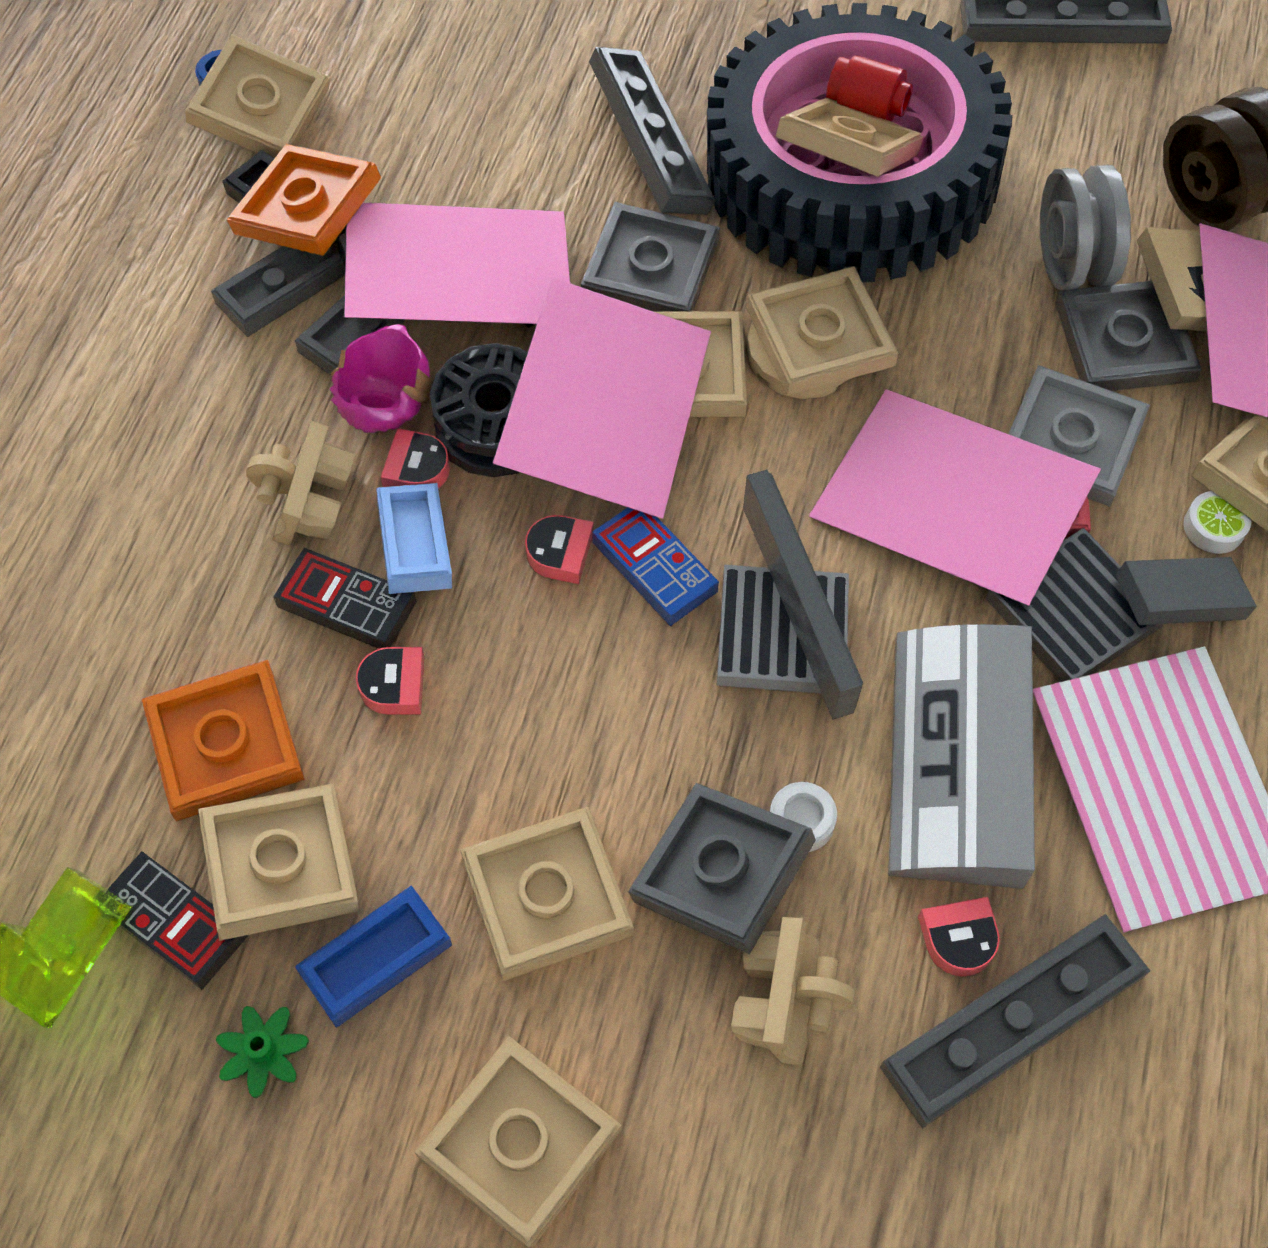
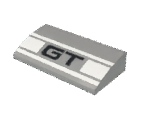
(963, 755)

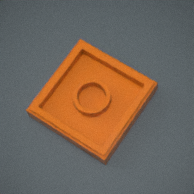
(304, 199)
(222, 740)

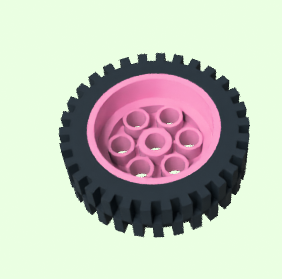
(835, 212)

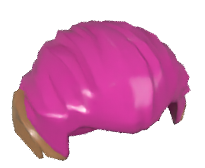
(381, 380)

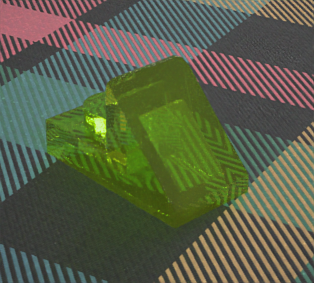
(58, 947)

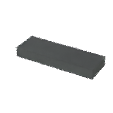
(277, 285)

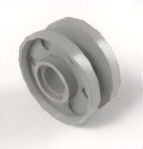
(1085, 227)

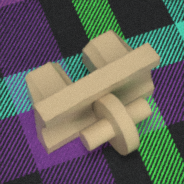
(317, 462)
(800, 992)

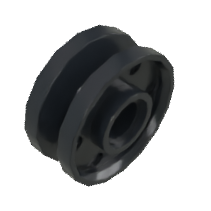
(461, 395)

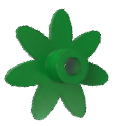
(269, 1058)

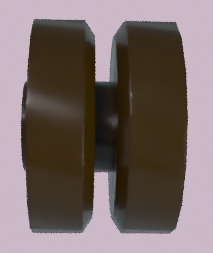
(1220, 160)

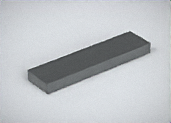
(1067, 21)
(651, 131)
(802, 595)
(1013, 1020)

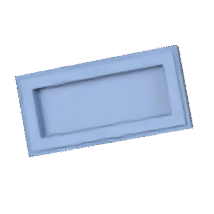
(413, 538)

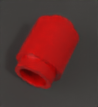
(870, 87)

